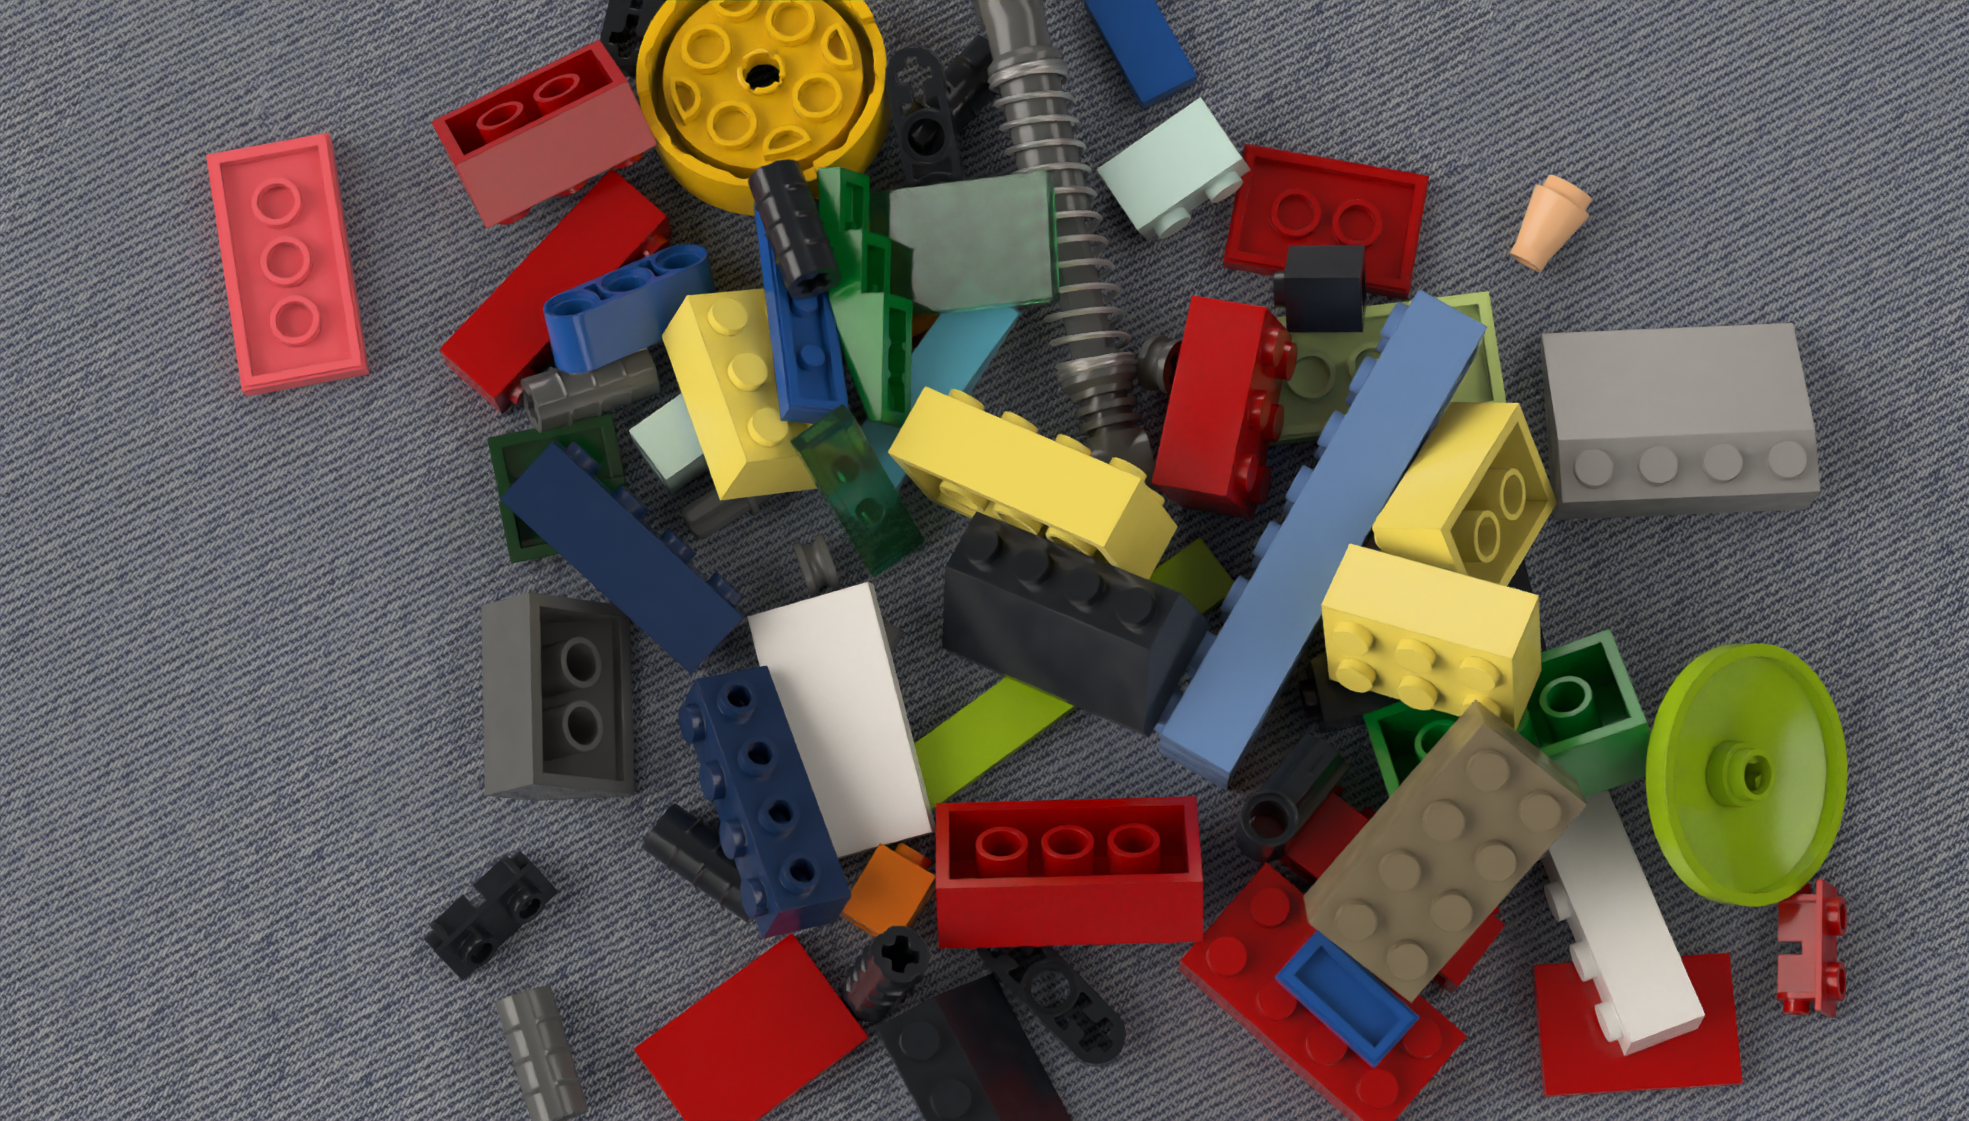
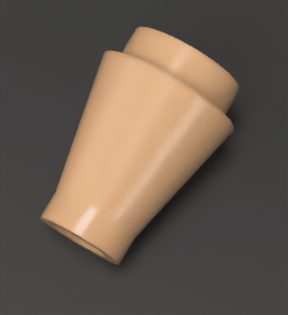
(1550, 220)

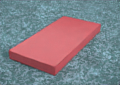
(287, 264)

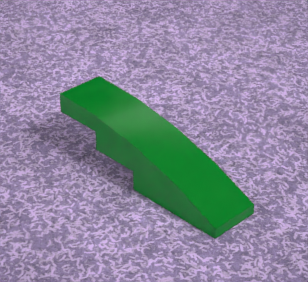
(869, 319)

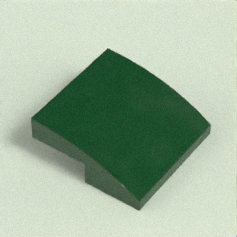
(517, 450)

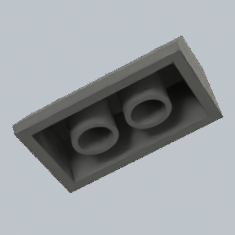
(556, 699)

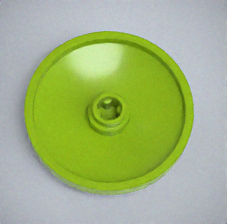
(1746, 774)

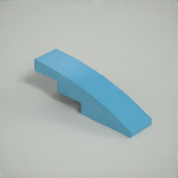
(946, 359)

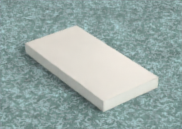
(847, 716)

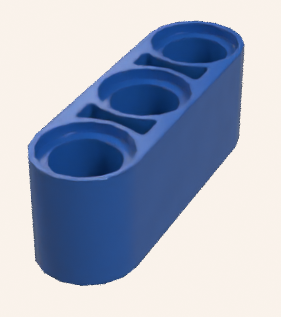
(624, 307)

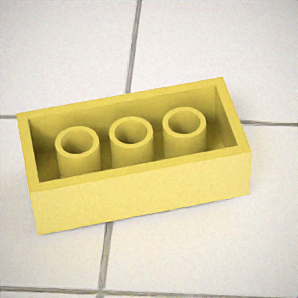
(1032, 482)

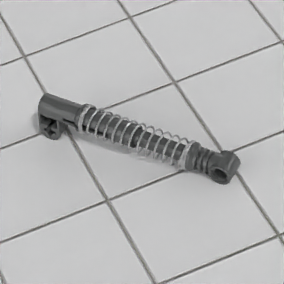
(1098, 374)

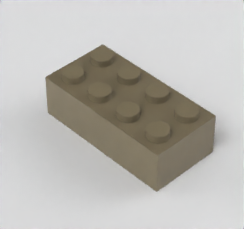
(1443, 851)

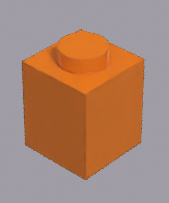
(890, 890)

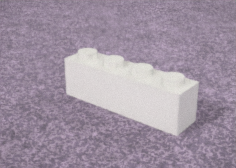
(1618, 931)

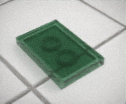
(971, 242)

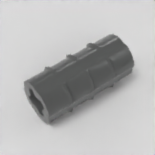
(564, 398)
(542, 1055)

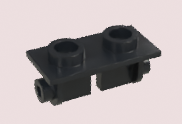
(513, 896)

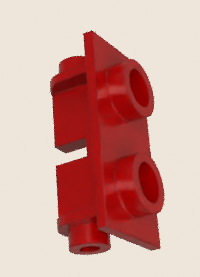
(1815, 973)

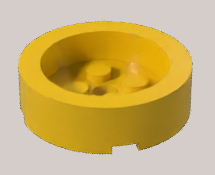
(719, 130)

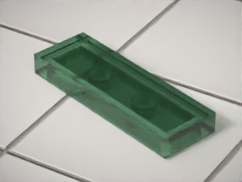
(857, 490)

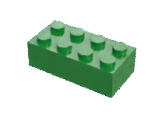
(1577, 716)

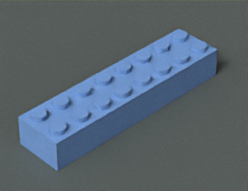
(1327, 508)

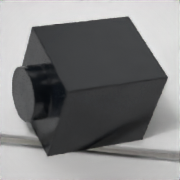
(1323, 288)

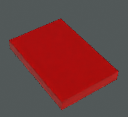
(1326, 202)
(753, 1039)
(1583, 1062)

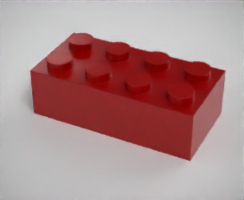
(1068, 872)
(1238, 971)

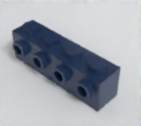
(623, 555)
(763, 802)

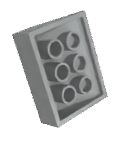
(1678, 421)

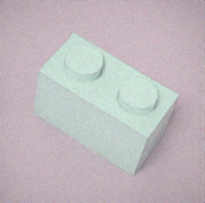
(1175, 171)

